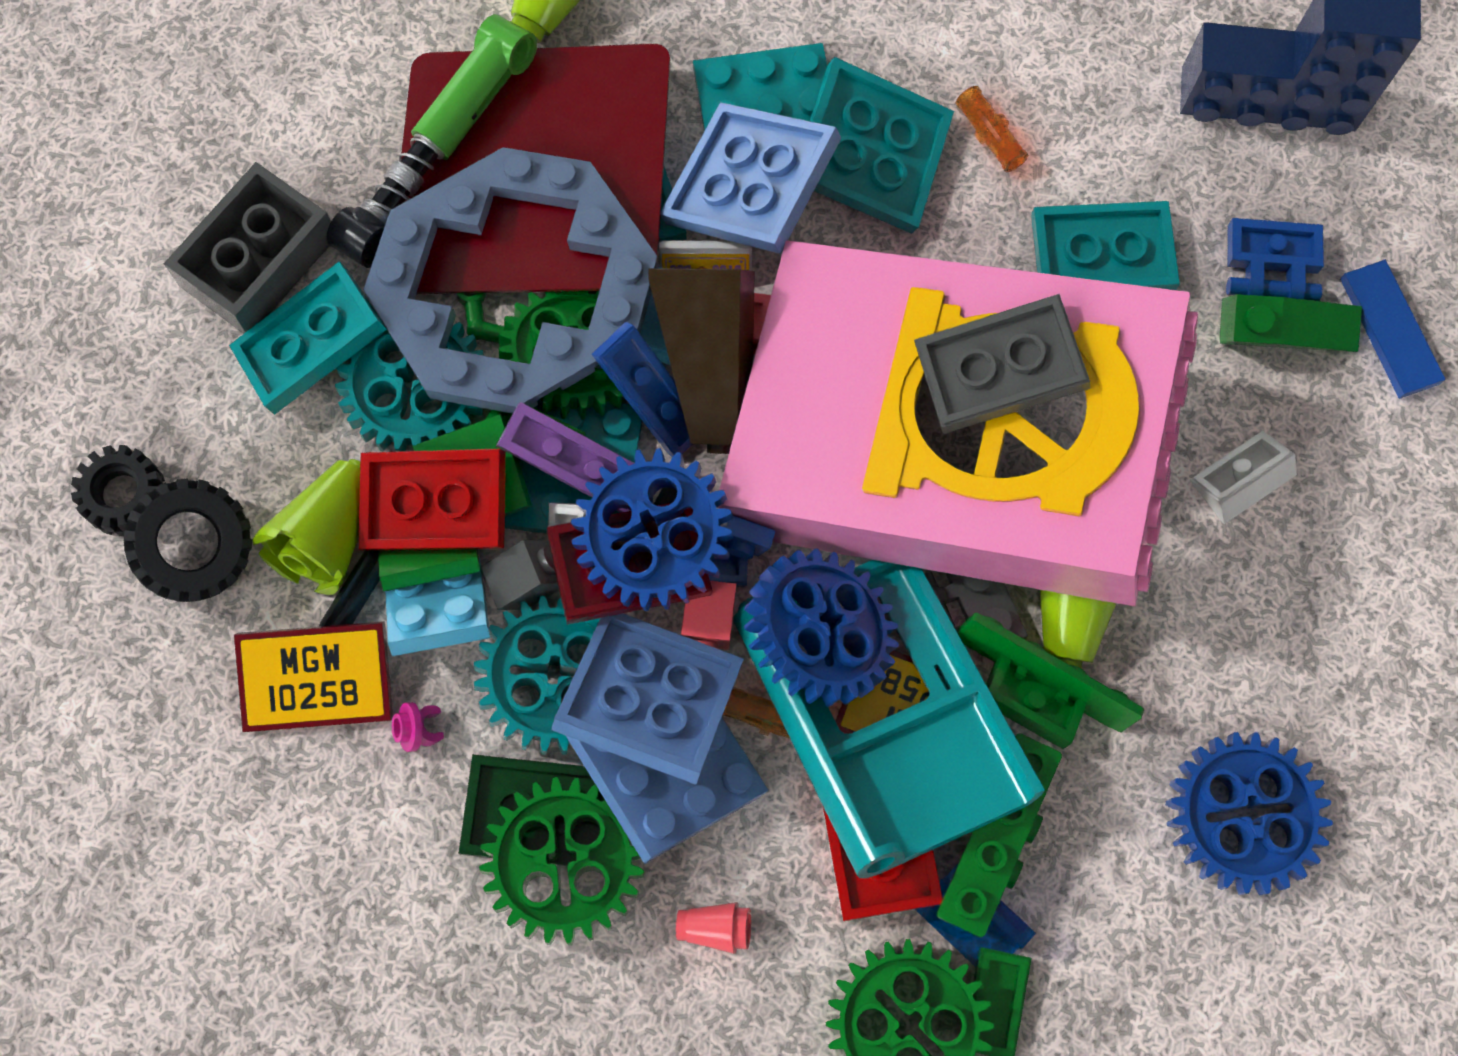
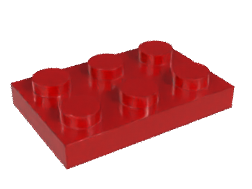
(432, 500)
(895, 890)

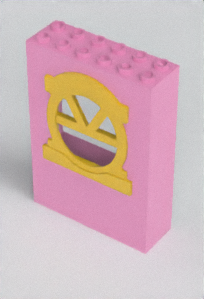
(836, 449)

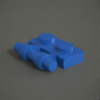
(1275, 247)

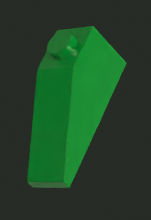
(1289, 323)

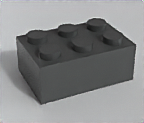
(251, 248)

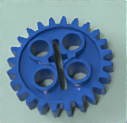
(634, 490)
(821, 627)
(1257, 857)

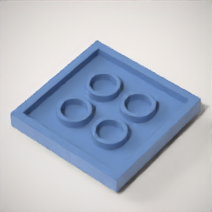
(750, 177)
(648, 696)
(665, 810)

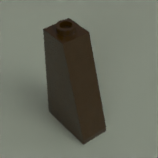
(709, 345)

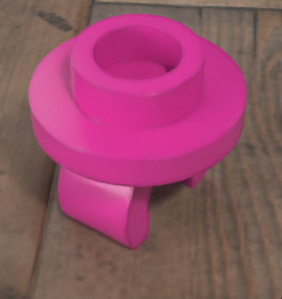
(409, 726)

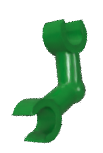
(475, 318)

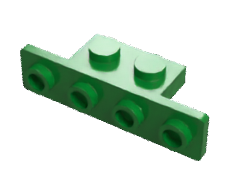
(1042, 689)
(993, 853)

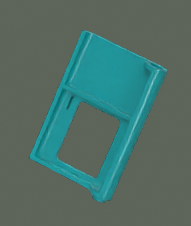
(921, 770)

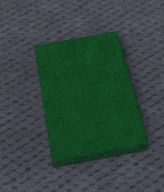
(494, 784)

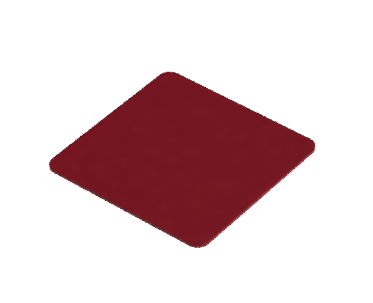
(570, 104)

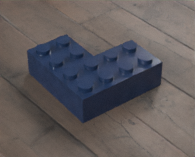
(1306, 77)

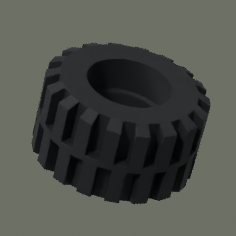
(198, 498)

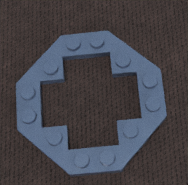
(462, 205)

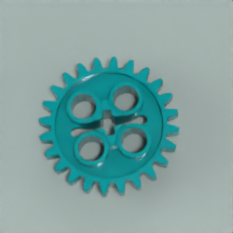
(371, 377)
(551, 629)

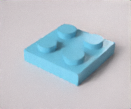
(437, 614)

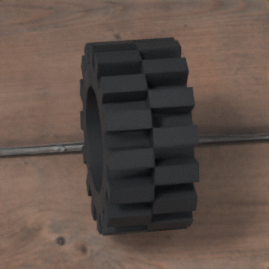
(102, 470)

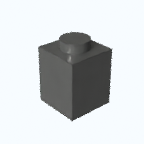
(521, 575)

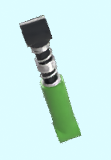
(498, 53)

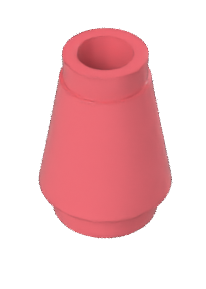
(716, 927)

